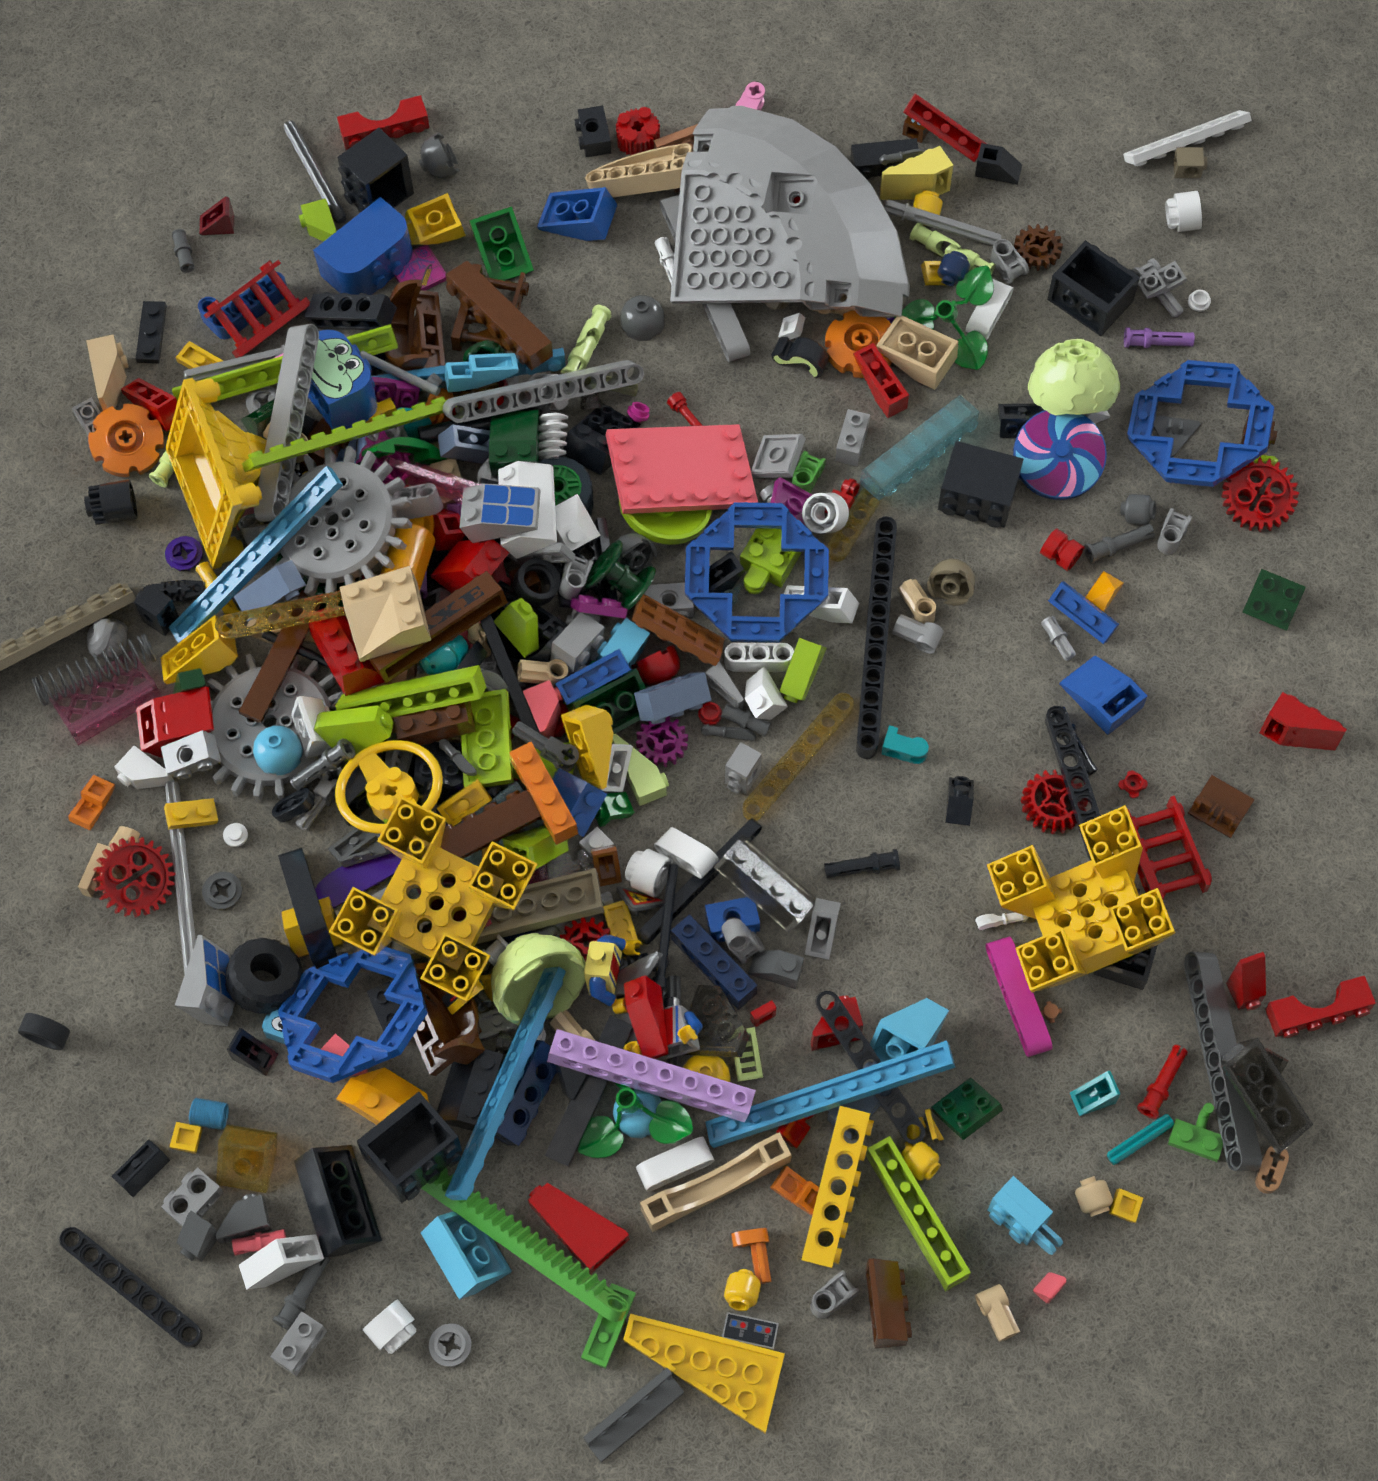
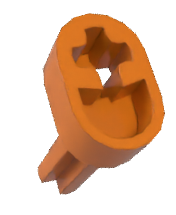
(757, 1241)

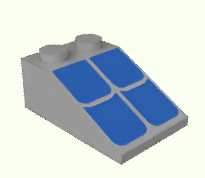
(498, 511)
(204, 987)

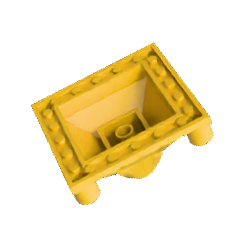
(208, 464)

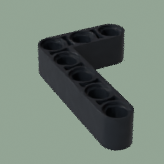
(307, 907)

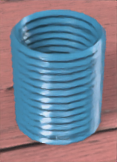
(208, 1113)

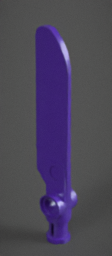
(361, 876)

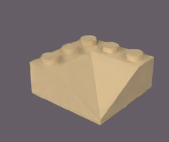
(385, 613)

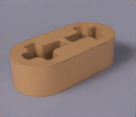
(1278, 1170)

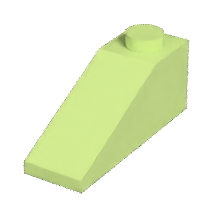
(644, 776)

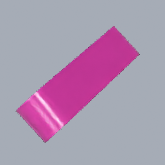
(1018, 997)

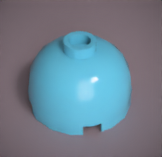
(277, 750)
(637, 1123)

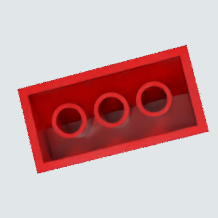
(339, 651)

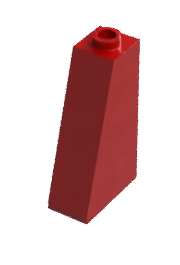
(579, 1228)

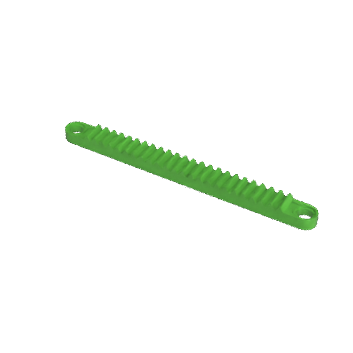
(532, 1249)

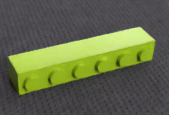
(420, 693)
(917, 1213)

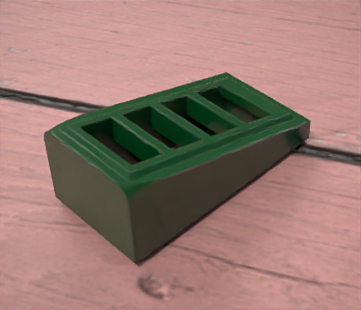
(189, 680)

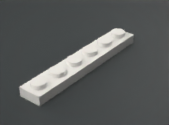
(1194, 135)

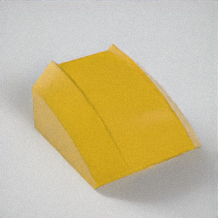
(434, 222)

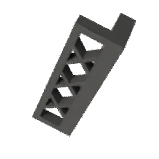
(633, 1415)

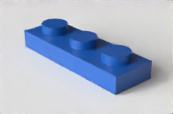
(1083, 612)
(593, 676)

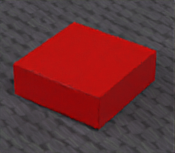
(763, 1013)

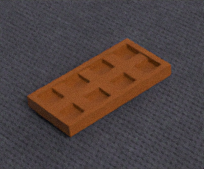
(678, 629)

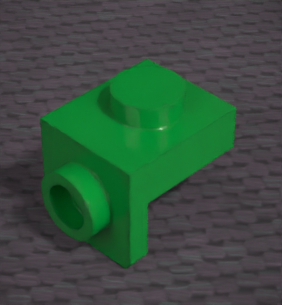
(614, 807)

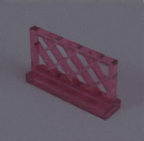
(448, 485)
(113, 709)

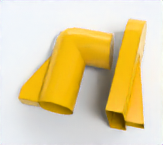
(913, 1130)

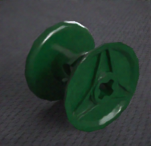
(619, 576)

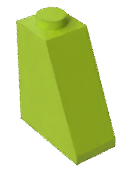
(802, 670)
(358, 725)
(535, 845)

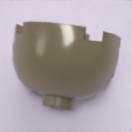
(952, 581)

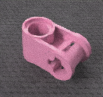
(752, 96)

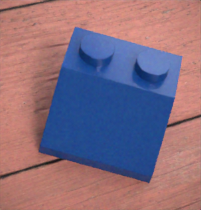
(580, 798)

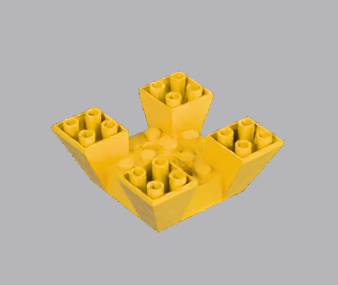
(1119, 917)
(450, 945)

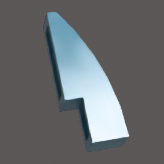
(479, 371)

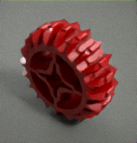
(1039, 813)

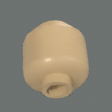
(1093, 1196)

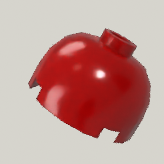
(658, 666)

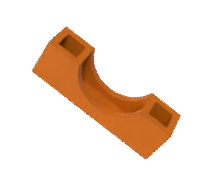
(544, 793)

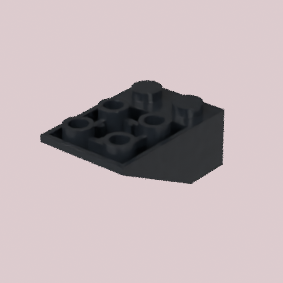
(588, 440)

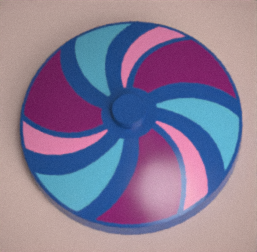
(1060, 455)

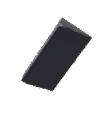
(474, 656)
(140, 1168)

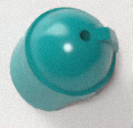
(446, 657)

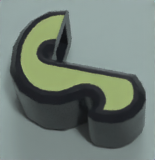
(801, 352)

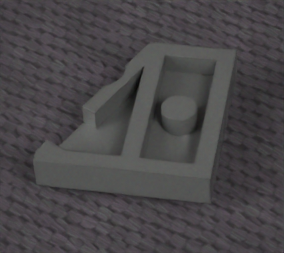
(357, 848)

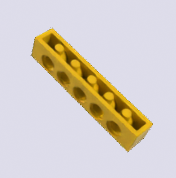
(846, 1120)

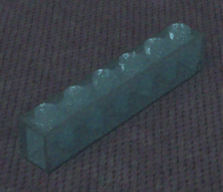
(919, 448)

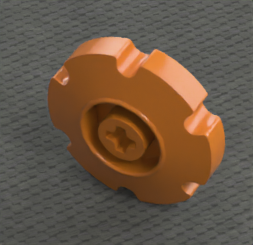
(851, 335)
(108, 442)

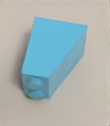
(908, 1029)

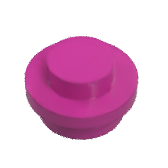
(638, 412)

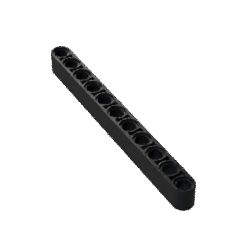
(873, 645)

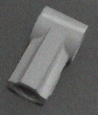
(924, 636)

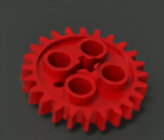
(1278, 504)
(121, 858)

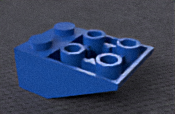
(1104, 693)

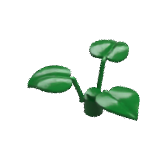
(977, 289)
(668, 1125)

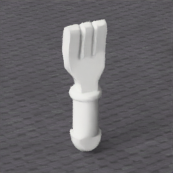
(992, 920)

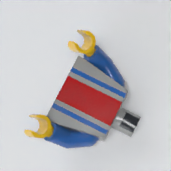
(681, 1030)

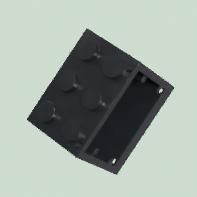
(375, 170)
(1093, 288)
(980, 484)
(410, 1148)

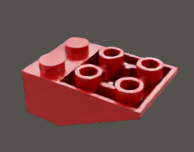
(173, 718)
(1301, 726)

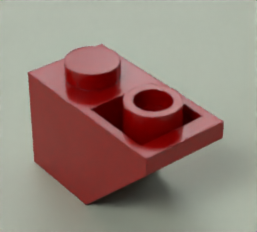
(447, 530)

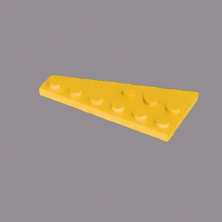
(723, 1369)

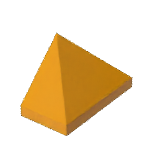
(1104, 590)

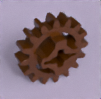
(1038, 246)

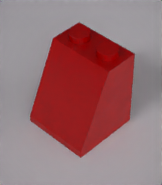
(467, 562)

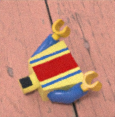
(603, 969)

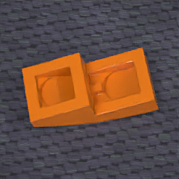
(92, 802)
(796, 1189)

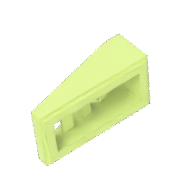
(757, 1063)

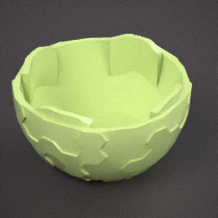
(1074, 379)
(521, 967)

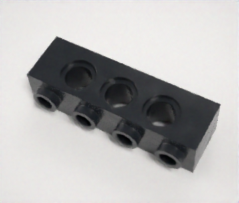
(350, 311)

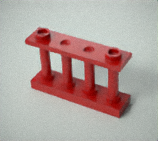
(259, 330)
(1148, 869)

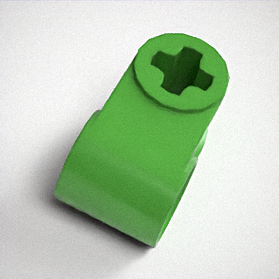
(808, 471)

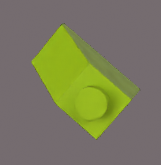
(317, 219)
(520, 626)

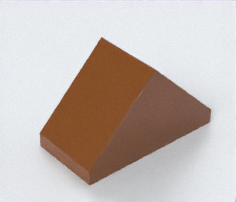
(607, 864)

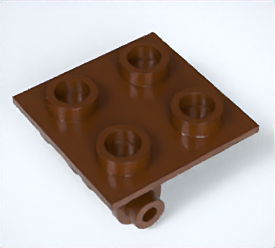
(1221, 806)

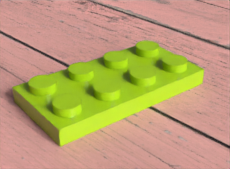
(491, 743)

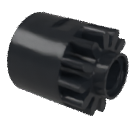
(111, 502)

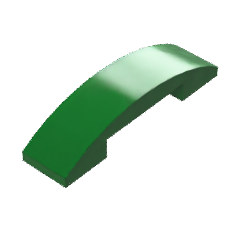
(423, 451)

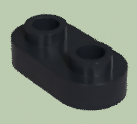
(293, 805)

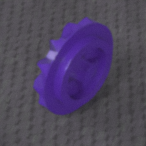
(174, 550)

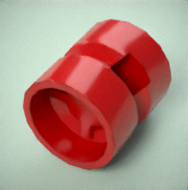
(1062, 550)

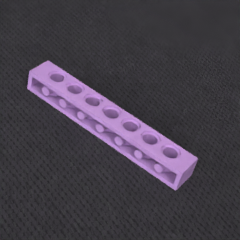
(651, 1075)

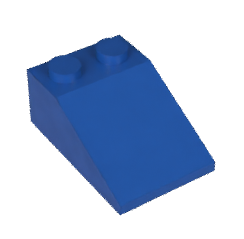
(579, 213)

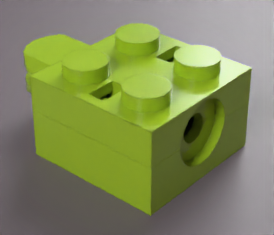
(766, 561)

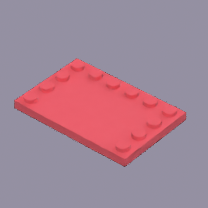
(680, 468)

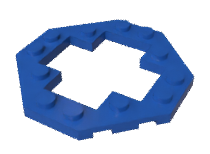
(1230, 456)
(793, 607)
(362, 1053)

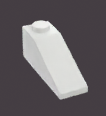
(837, 608)

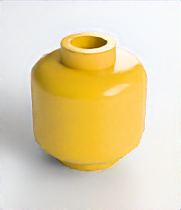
(928, 201)
(921, 1160)
(742, 1290)

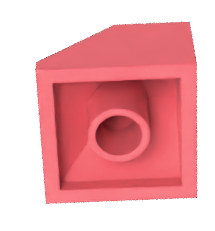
(544, 707)

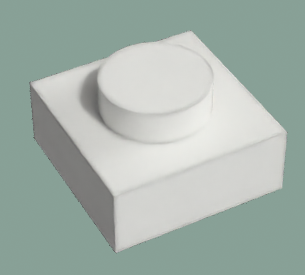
(792, 326)
(595, 840)

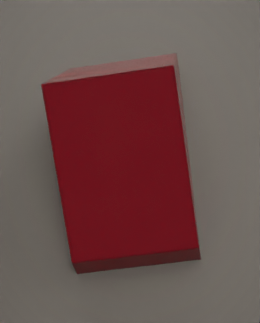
(218, 219)

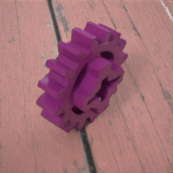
(652, 735)

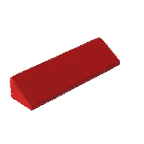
(943, 127)

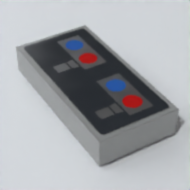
(750, 1330)

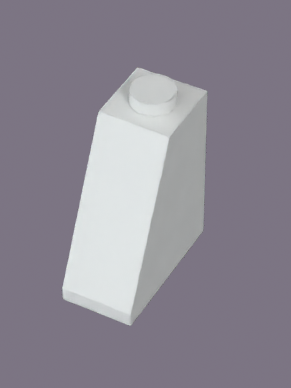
(279, 1260)

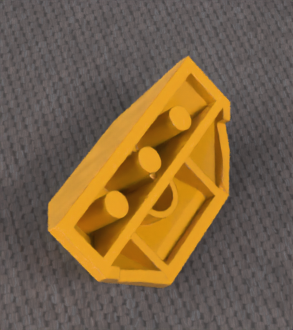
(377, 1094)

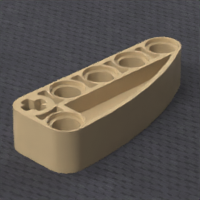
(642, 172)

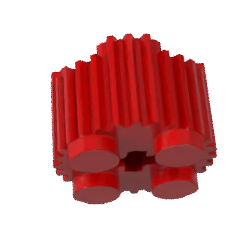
(637, 130)

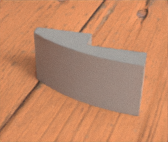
(1162, 280)
(86, 413)

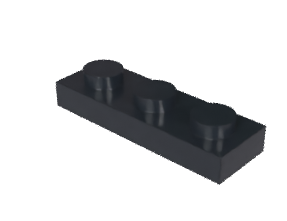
(151, 332)

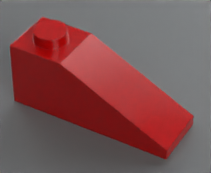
(882, 381)
(156, 401)
(1248, 982)
(647, 1017)

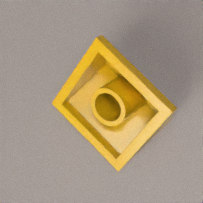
(293, 931)

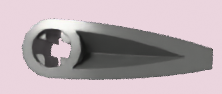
(635, 970)

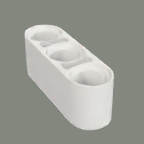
(986, 315)
(748, 651)
(686, 852)
(675, 1164)

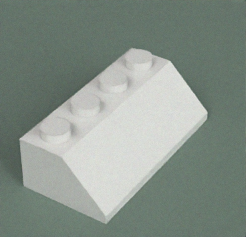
(532, 475)

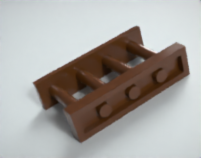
(465, 317)

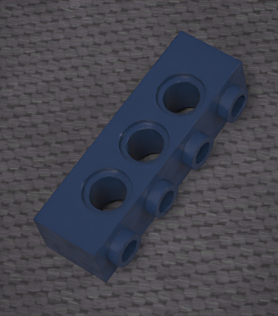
(713, 961)
(526, 1108)

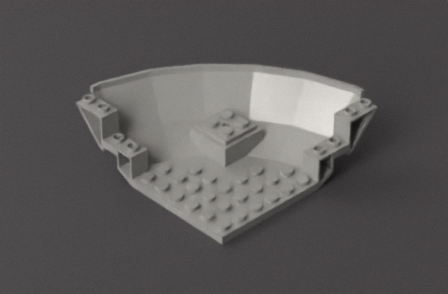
(754, 245)

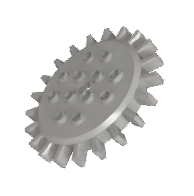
(376, 508)
(228, 720)

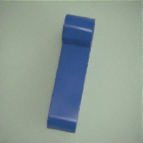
(234, 314)

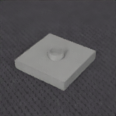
(778, 456)

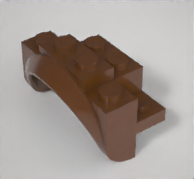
(418, 336)
(445, 1036)

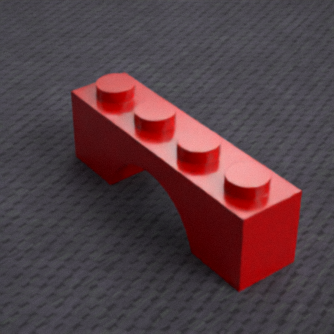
(408, 118)
(1290, 1015)

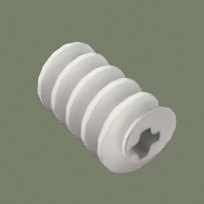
(550, 435)

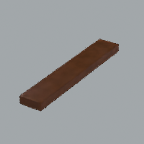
(275, 668)

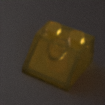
(246, 1158)

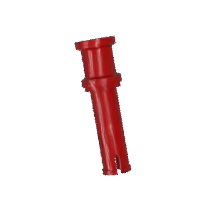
(1158, 1090)

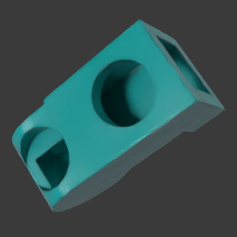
(904, 748)

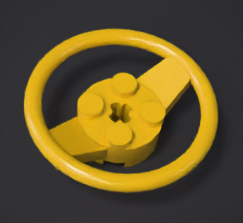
(385, 784)

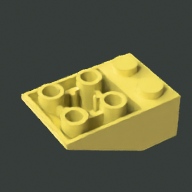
(924, 172)

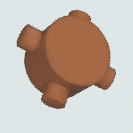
(1051, 1012)

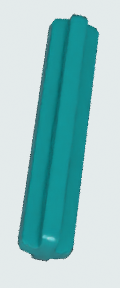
(1140, 1139)

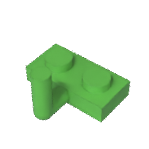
(1196, 1137)

